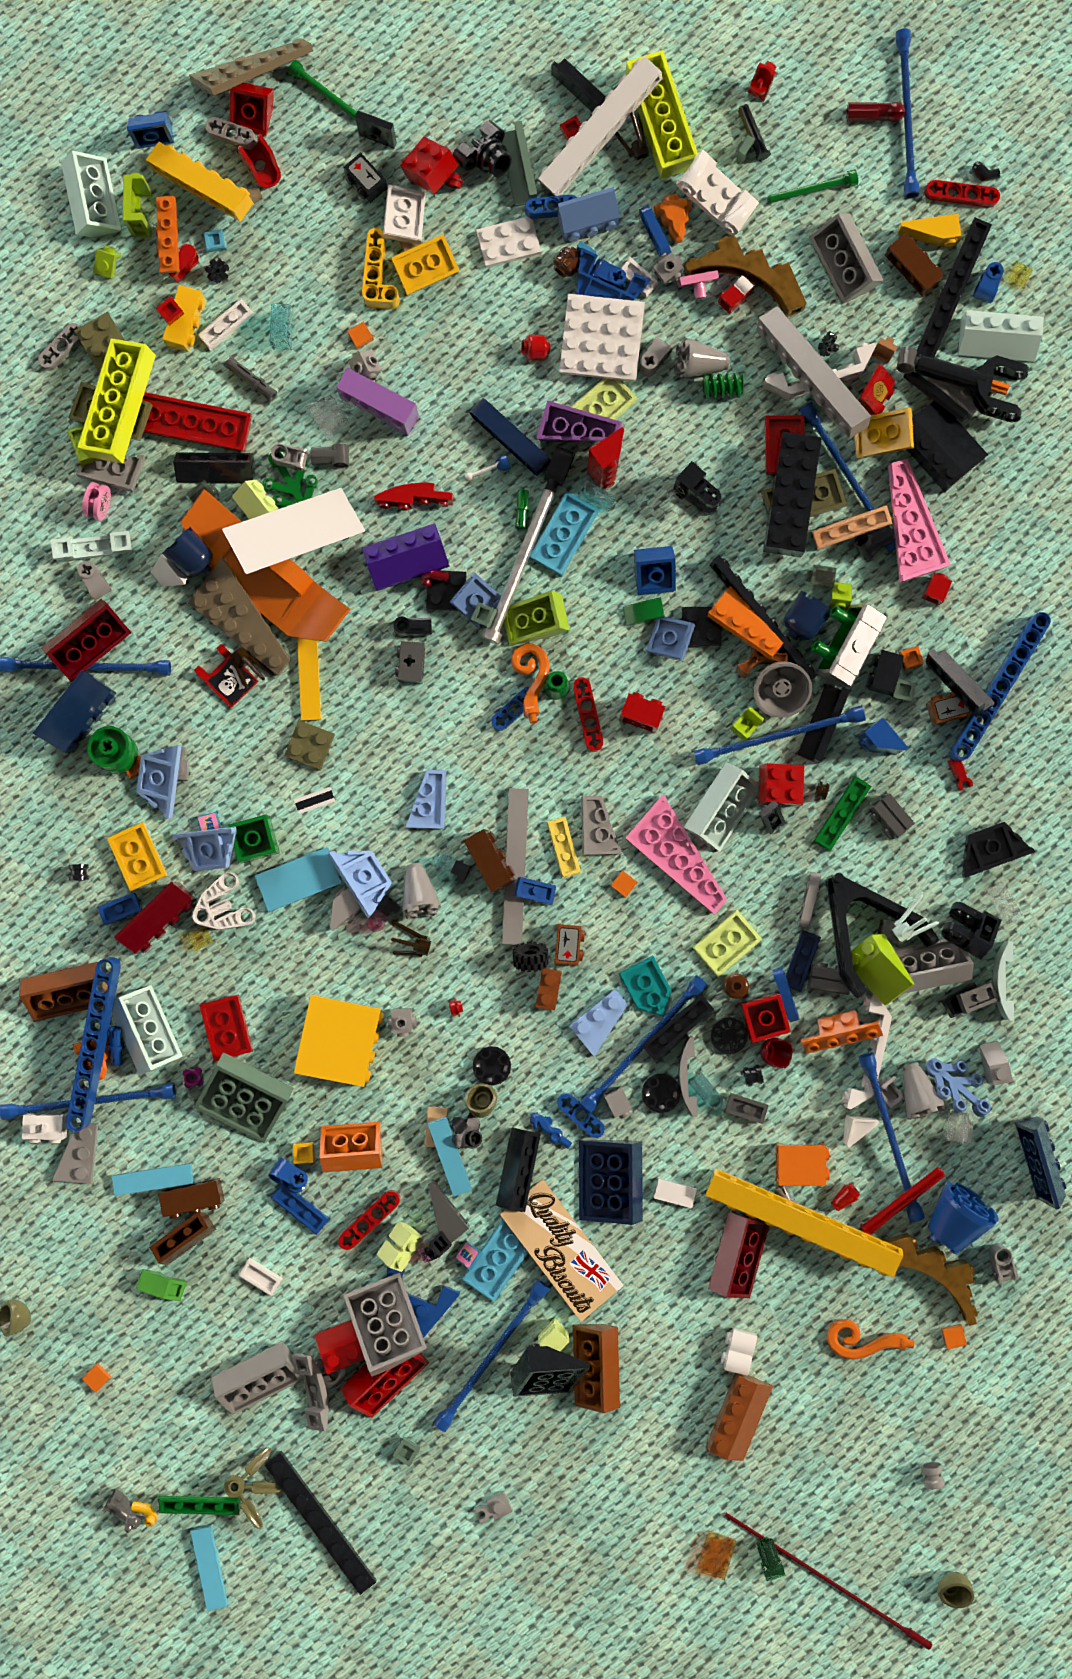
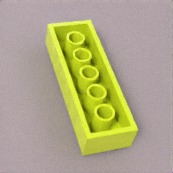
(665, 122)
(116, 400)

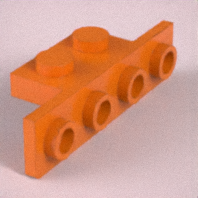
(167, 234)
(839, 1031)

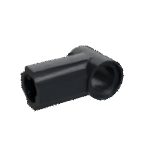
(869, 545)
(416, 626)

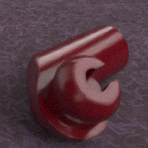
(433, 575)

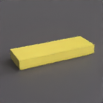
(563, 847)

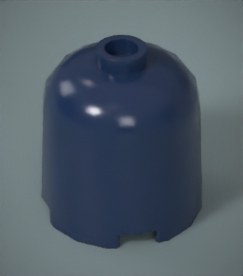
(190, 554)
(805, 617)

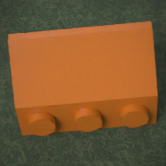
(351, 1147)

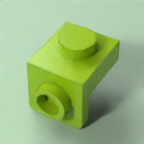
(105, 261)
(841, 596)
(747, 724)

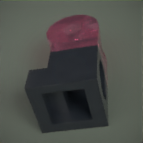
(378, 918)
(434, 1247)

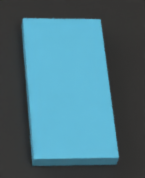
(564, 533)
(297, 879)
(498, 1262)

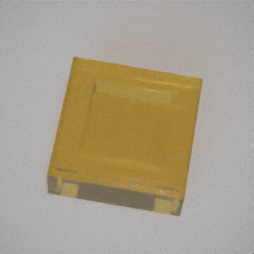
(1019, 274)
(200, 938)

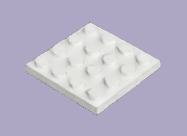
(602, 337)

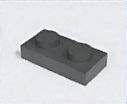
(977, 997)
(746, 1108)

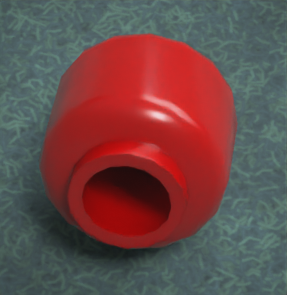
(535, 347)

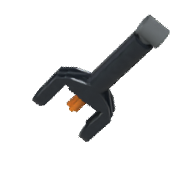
(978, 380)

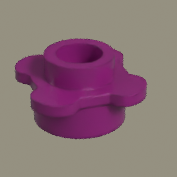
(189, 1082)

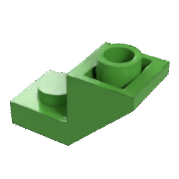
(160, 1285)

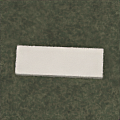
(225, 324)

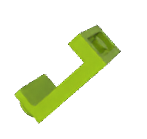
(133, 189)

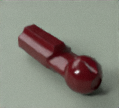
(874, 111)

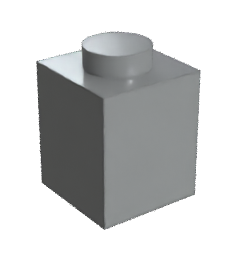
(618, 1103)

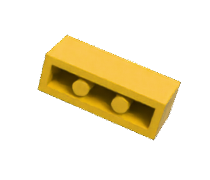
(181, 333)

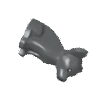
(120, 1507)

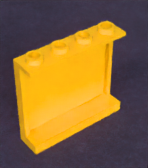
(338, 1040)

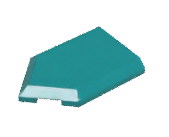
(647, 986)

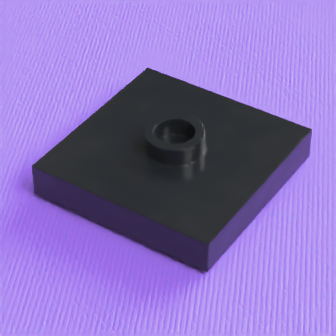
(376, 129)

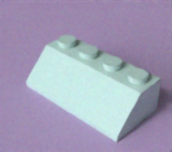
(90, 194)
(1001, 335)
(722, 806)
(145, 1030)

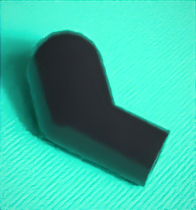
(984, 173)

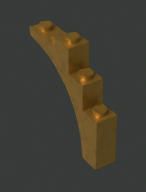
(776, 281)
(952, 1276)

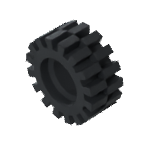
(530, 956)

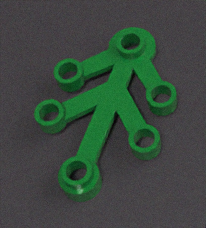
(293, 486)

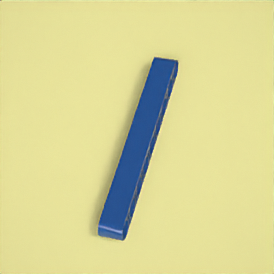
(1007, 681)
(90, 1033)

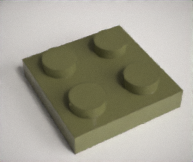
(309, 745)

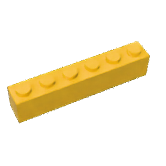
(200, 181)

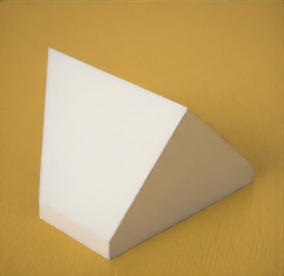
(167, 573)
(857, 1127)

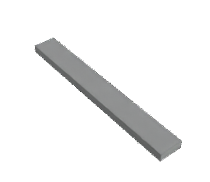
(516, 859)

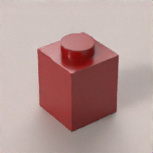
(937, 588)

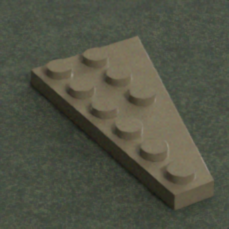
(245, 68)
(233, 611)

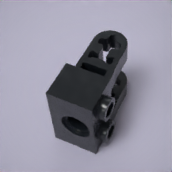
(691, 487)
(982, 926)

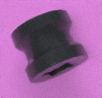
(78, 872)
(753, 1075)

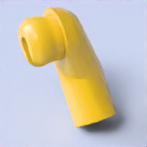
(146, 1509)

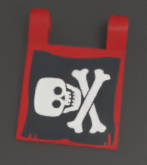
(225, 679)

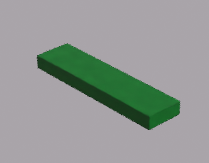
(842, 813)

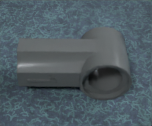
(336, 455)

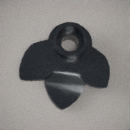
(464, 1130)

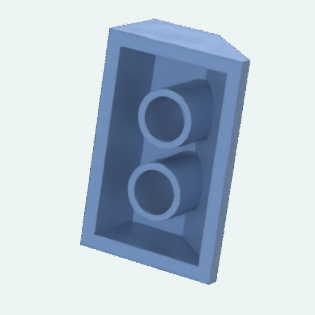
(588, 215)

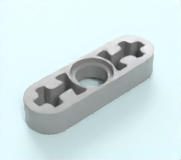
(235, 140)
(47, 353)
(809, 900)

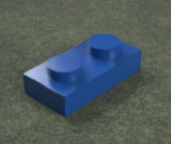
(535, 890)
(119, 909)

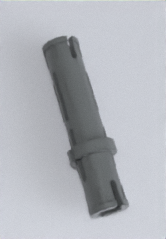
(257, 384)

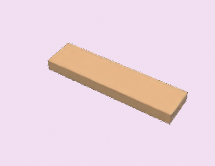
(851, 527)

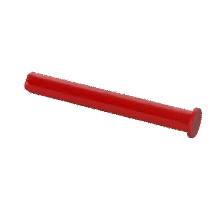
(903, 1201)

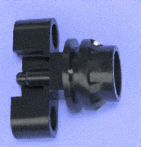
(486, 154)

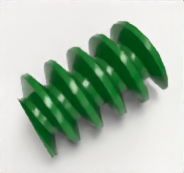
(723, 386)

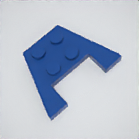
(592, 286)
(425, 1311)

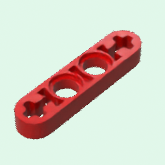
(962, 190)
(590, 714)
(369, 1219)

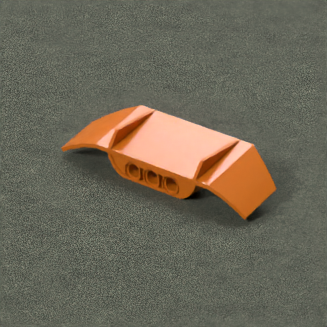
(279, 591)

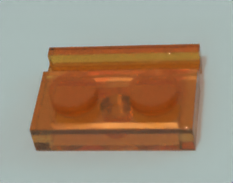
(716, 1555)

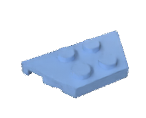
(159, 778)
(207, 848)
(363, 877)

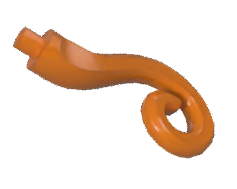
(530, 703)
(890, 1340)

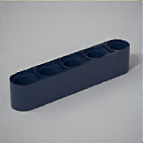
(510, 436)

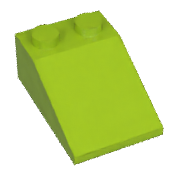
(536, 618)
(880, 968)

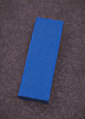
(300, 1209)

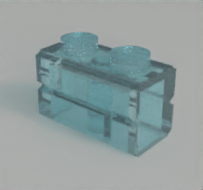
(281, 327)

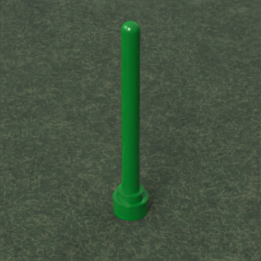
(297, 71)
(849, 178)

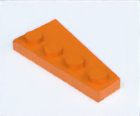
(743, 622)

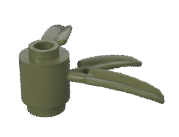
(257, 1487)

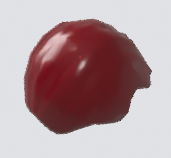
(776, 1052)

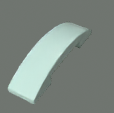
(91, 547)
(1004, 954)

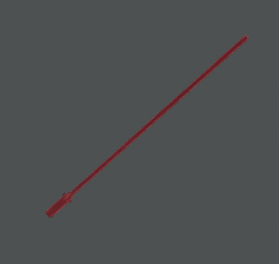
(908, 1631)

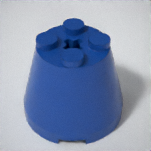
(960, 1217)

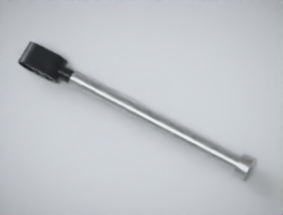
(555, 476)

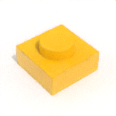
(303, 1152)

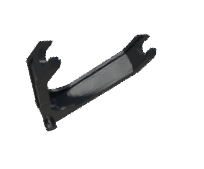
(840, 894)

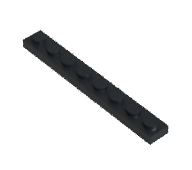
(953, 287)
(727, 576)
(320, 1522)

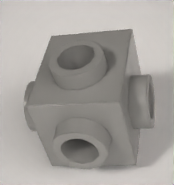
(663, 273)
(365, 364)
(402, 1014)

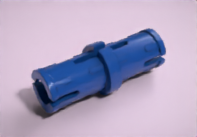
(115, 1045)

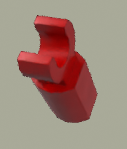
(959, 772)

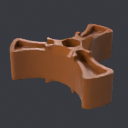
(756, 659)

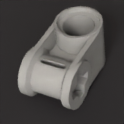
(656, 355)
(294, 457)
(94, 582)
(1003, 1267)

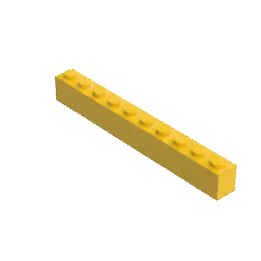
(804, 1222)

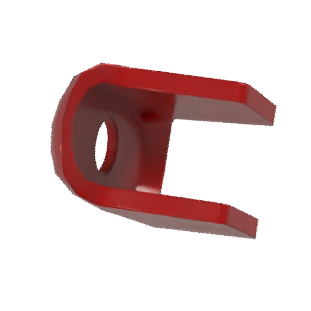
(271, 173)

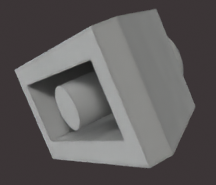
(343, 908)
(995, 1064)

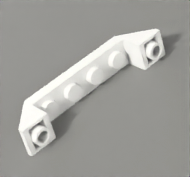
(778, 385)
(852, 1096)

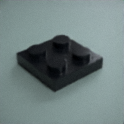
(441, 592)
(706, 630)

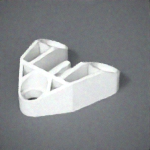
(214, 892)

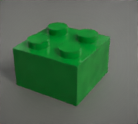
(254, 839)

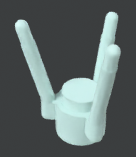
(905, 931)

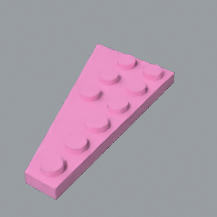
(917, 540)
(671, 849)

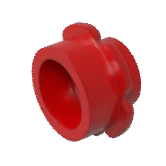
(454, 181)
(455, 1007)

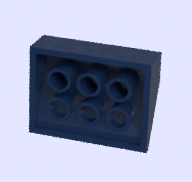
(75, 712)
(1041, 1161)
(610, 1181)

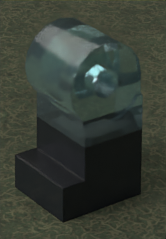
(446, 863)

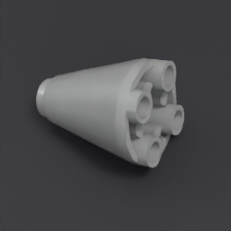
(699, 359)
(418, 893)
(919, 1093)

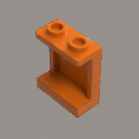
(801, 1165)

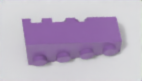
(378, 401)
(573, 425)

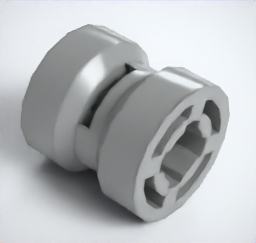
(933, 1478)

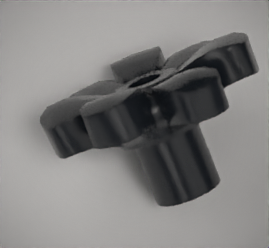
(217, 270)
(828, 344)

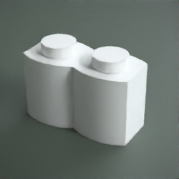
(739, 1351)

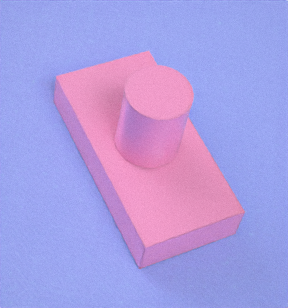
(698, 282)

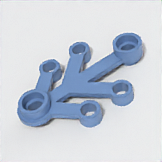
(938, 1071)

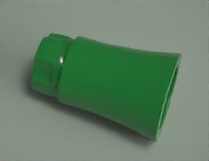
(556, 692)

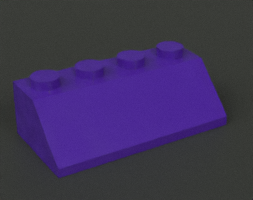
(405, 557)

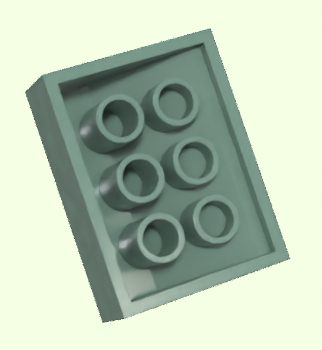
(243, 1097)

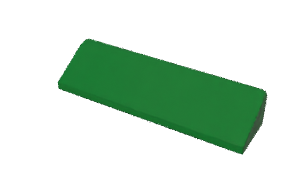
(199, 1505)

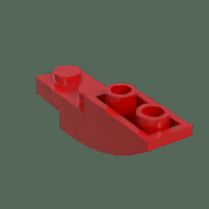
(406, 495)

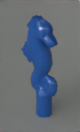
(545, 1123)

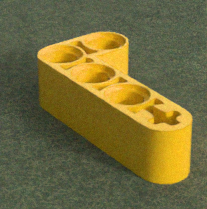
(377, 268)

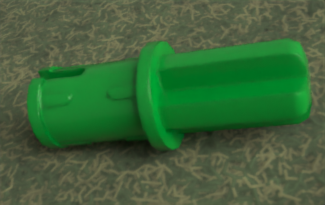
(522, 509)

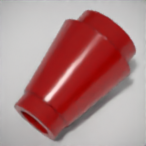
(845, 1197)

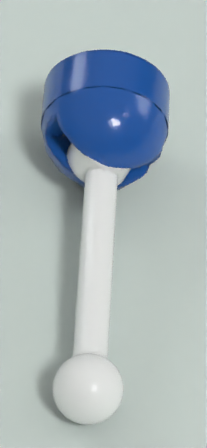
(501, 464)

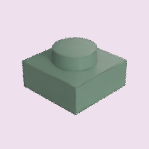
(744, 149)
(484, 615)
(904, 690)
(406, 1451)

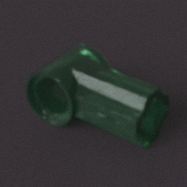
(771, 1562)

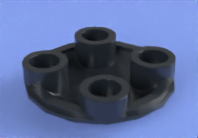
(491, 1065)
(661, 1093)

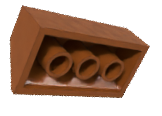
(59, 992)
(600, 1385)
(738, 1417)

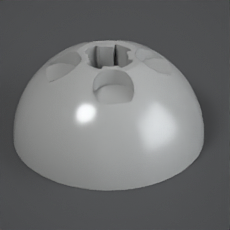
(788, 695)

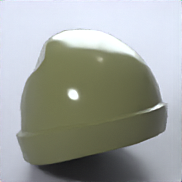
(481, 1100)
(14, 1317)
(955, 1590)

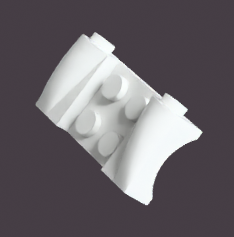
(716, 194)

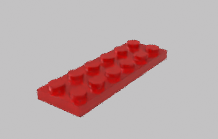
(197, 422)

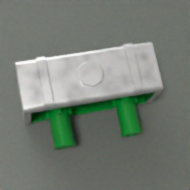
(850, 644)

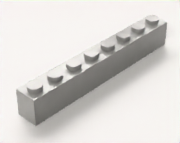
(813, 372)

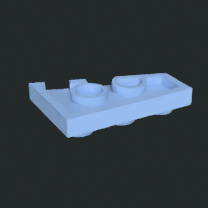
(430, 802)
(598, 1021)

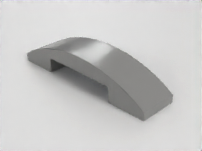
(687, 1051)
(315, 1389)

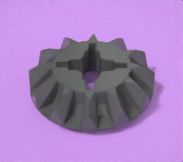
(336, 1380)

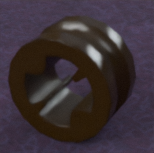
(822, 790)

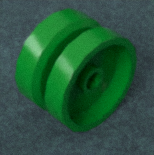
(112, 749)

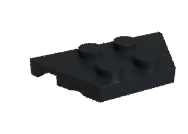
(992, 848)

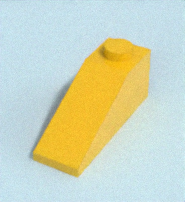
(935, 230)

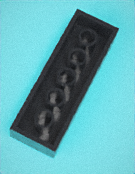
(792, 494)

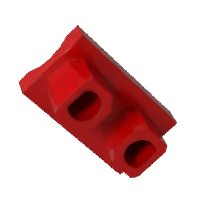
(762, 80)

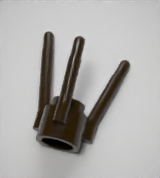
(639, 148)
(243, 658)
(421, 946)

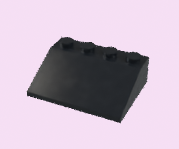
(943, 446)
(546, 1371)

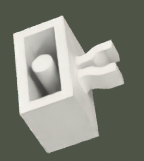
(44, 1127)

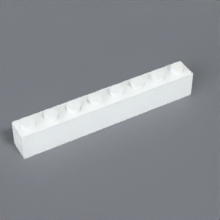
(600, 127)

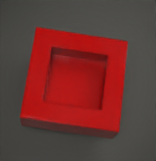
(570, 127)
(170, 311)

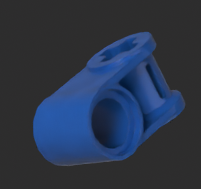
(609, 273)
(988, 283)
(286, 1175)

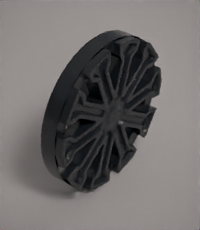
(729, 1035)

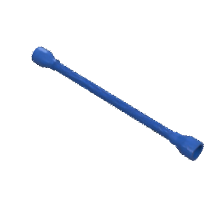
(903, 41)
(811, 415)
(160, 667)
(853, 715)
(869, 1064)
(164, 1091)
(592, 1099)
(445, 1418)

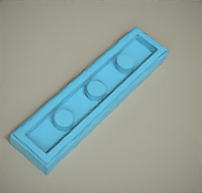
(449, 1156)
(152, 1179)
(209, 1567)

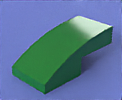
(643, 611)

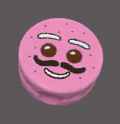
(96, 501)

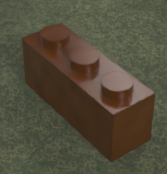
(914, 264)
(490, 860)
(191, 1198)
(182, 1238)

